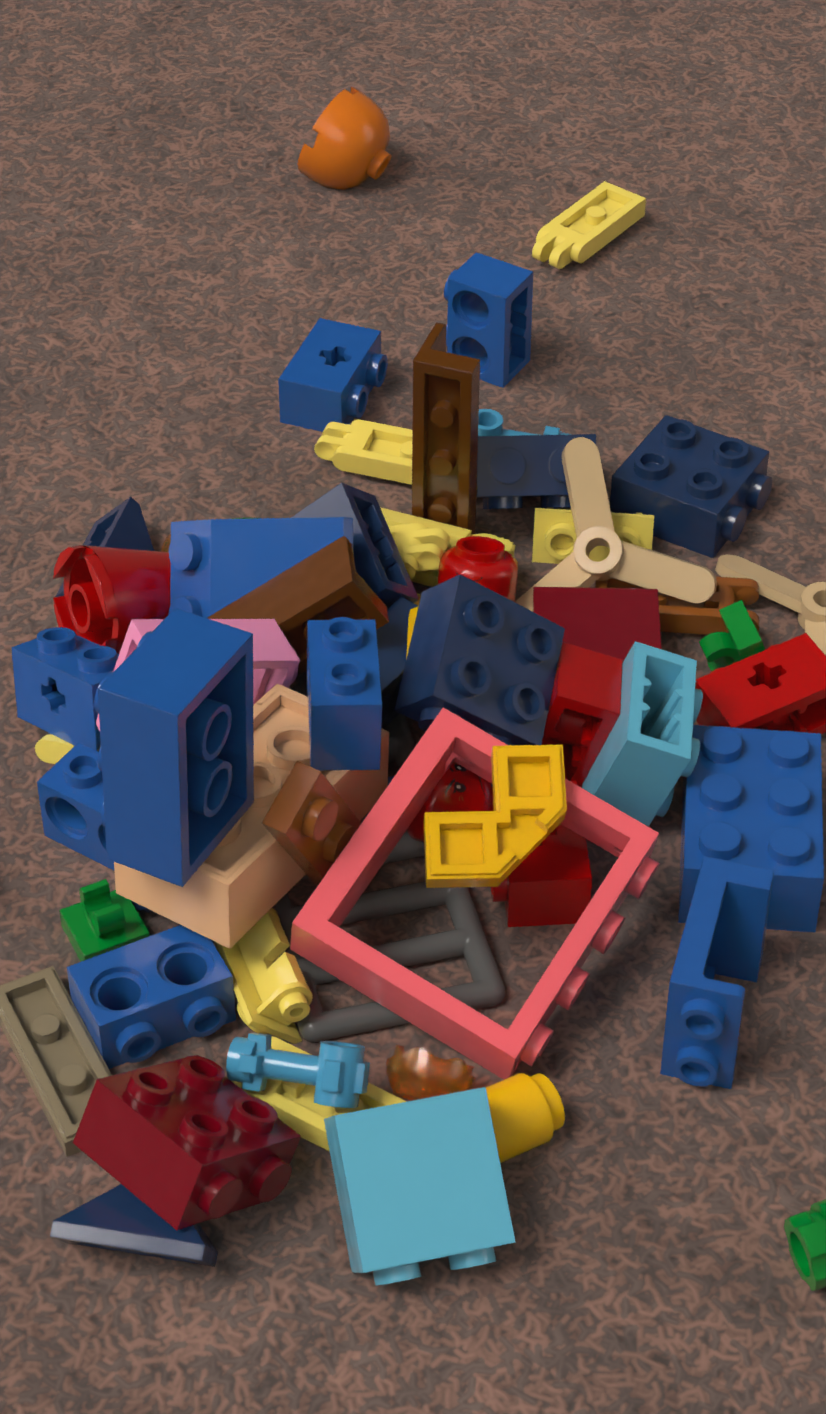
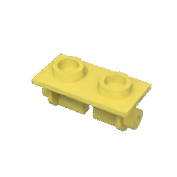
(556, 534)
(268, 992)

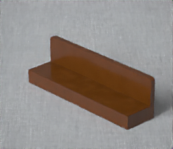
(445, 433)
(313, 589)

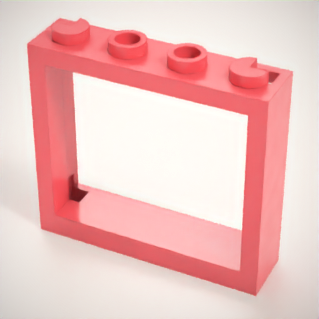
(490, 1045)

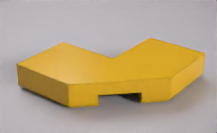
(490, 845)

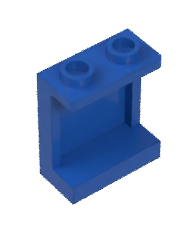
(722, 938)

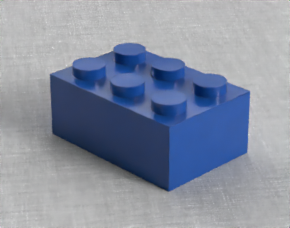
(176, 745)
(759, 806)

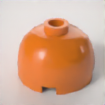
(348, 142)

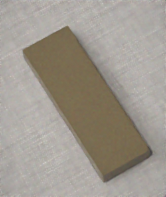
(52, 1049)

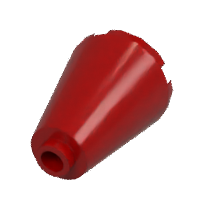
(109, 589)

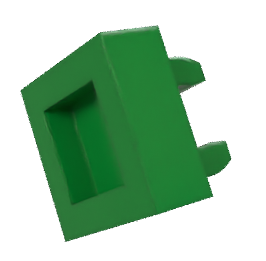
(737, 643)
(101, 921)

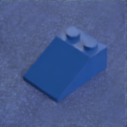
(230, 557)

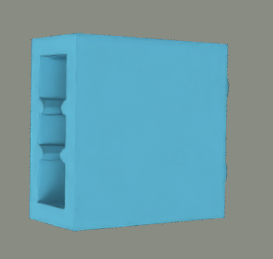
(651, 736)
(419, 1185)

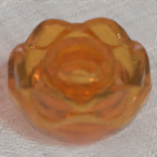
(422, 1075)

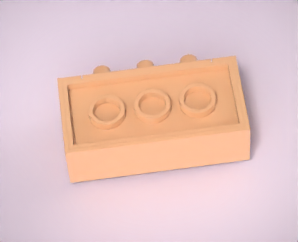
(249, 865)

